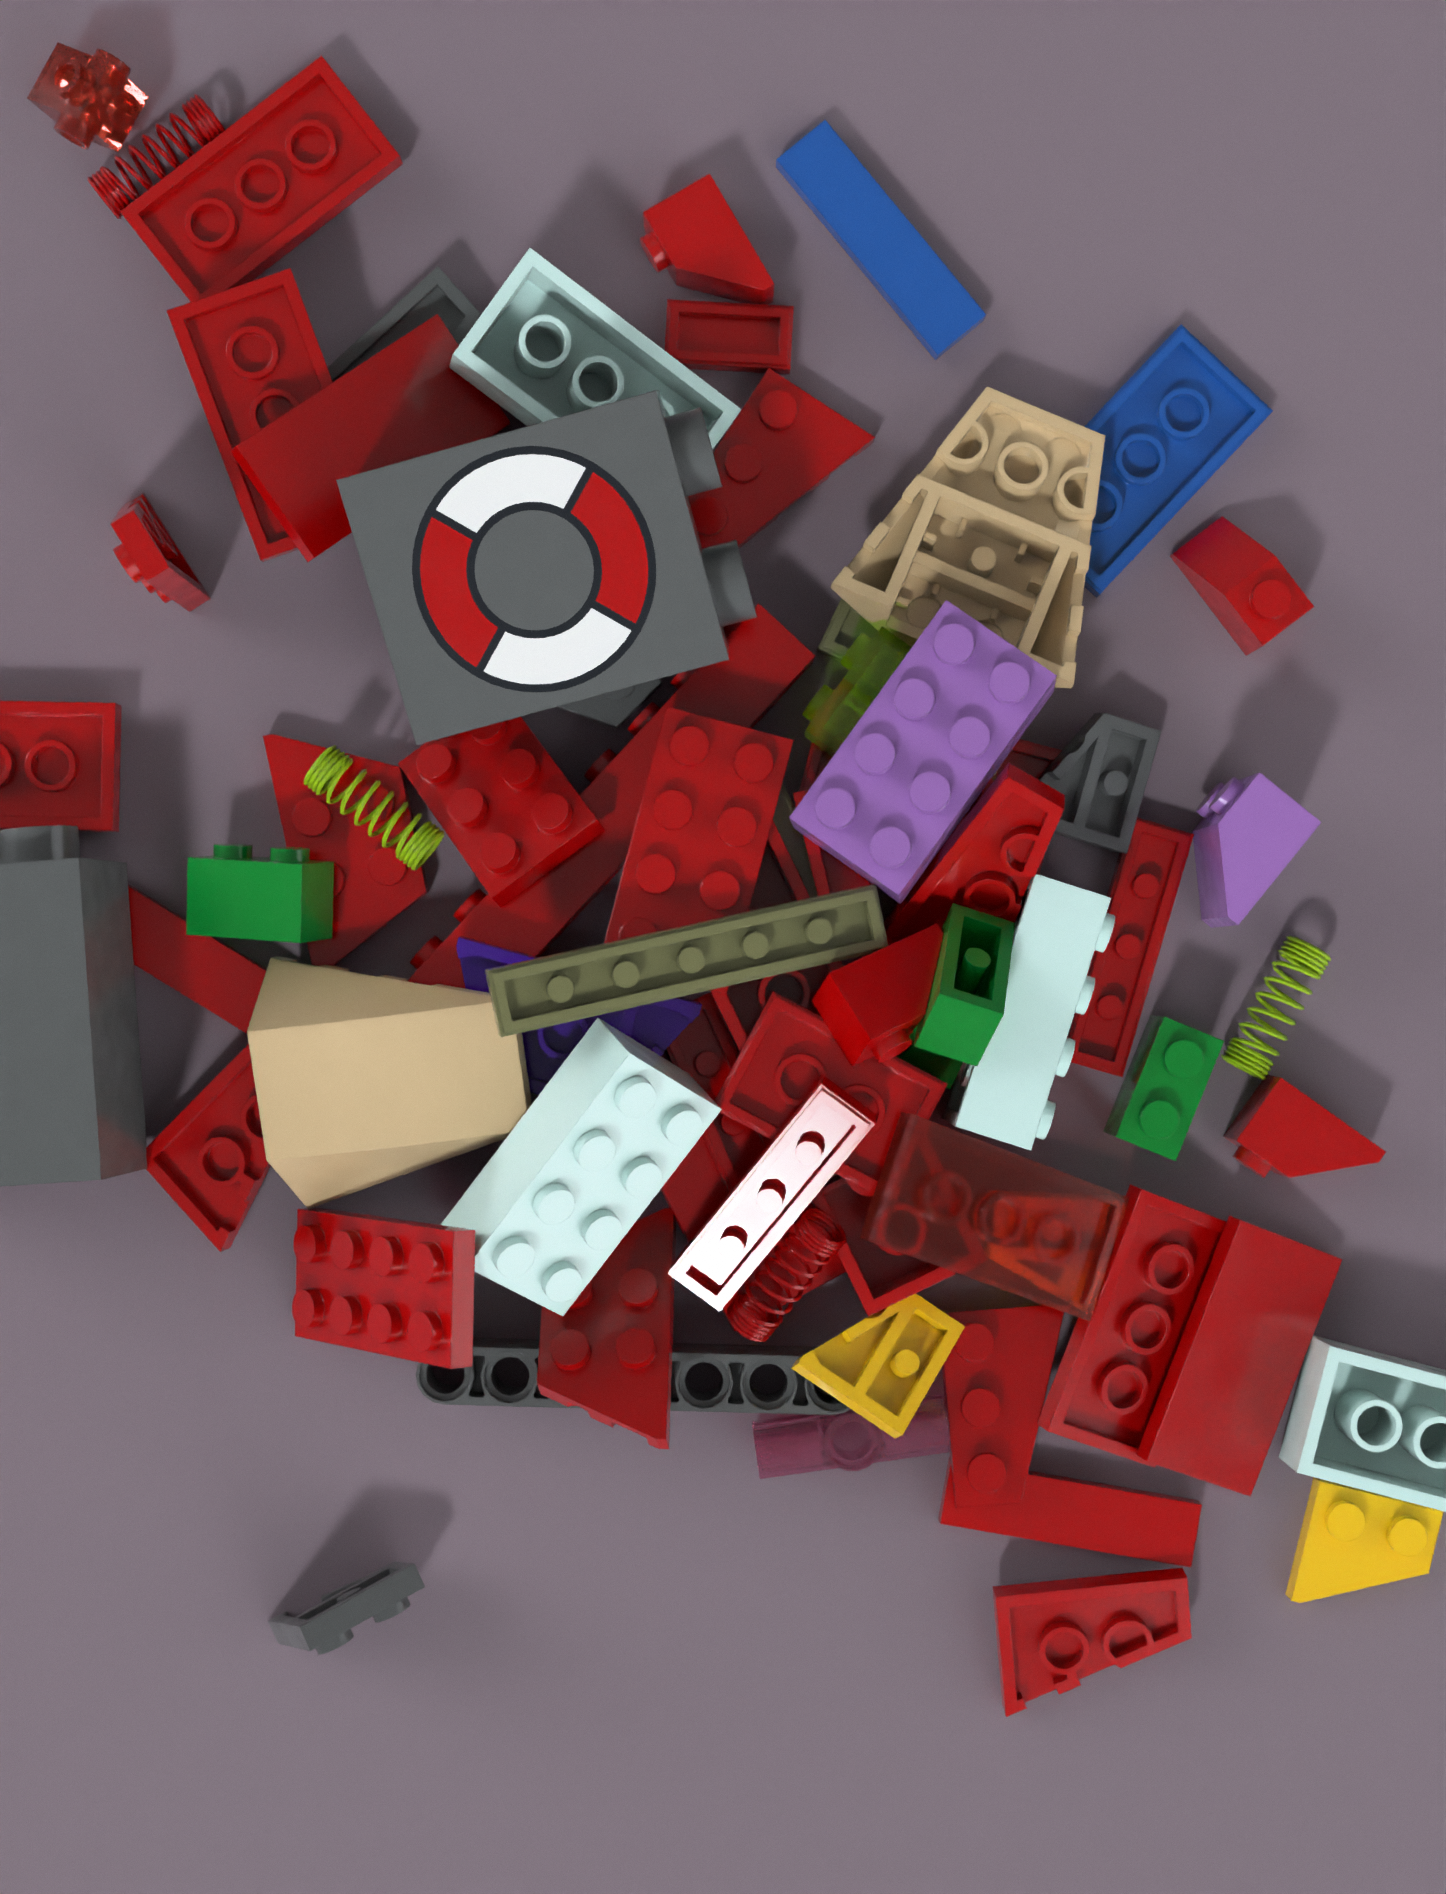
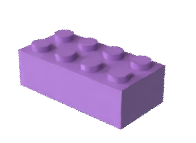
(923, 751)

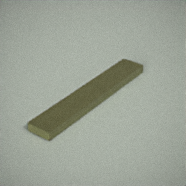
(685, 960)

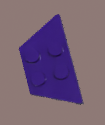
(547, 1048)

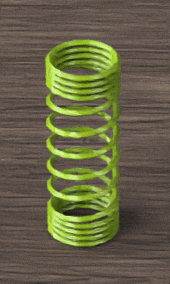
(325, 775)
(1305, 959)

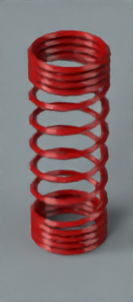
(205, 125)
(811, 1231)

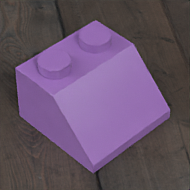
(1244, 845)

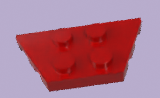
(368, 879)
(618, 1336)

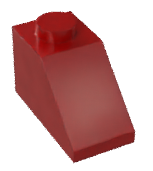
(705, 245)
(1241, 584)
(880, 997)
(1295, 1135)

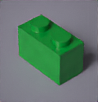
(260, 896)
(967, 985)
(1163, 1086)

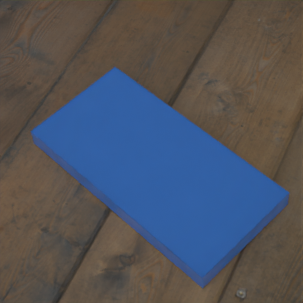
(1162, 445)

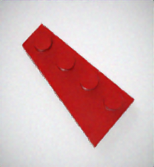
(986, 857)

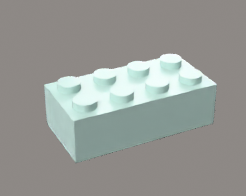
(559, 351)
(1045, 989)
(581, 1167)
(1369, 1423)

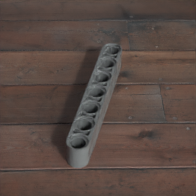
(732, 1394)

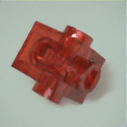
(88, 97)

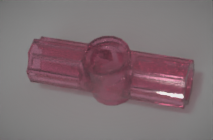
(806, 1441)

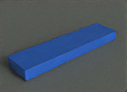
(880, 239)

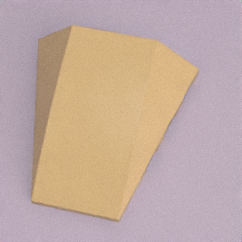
(993, 530)
(376, 1076)

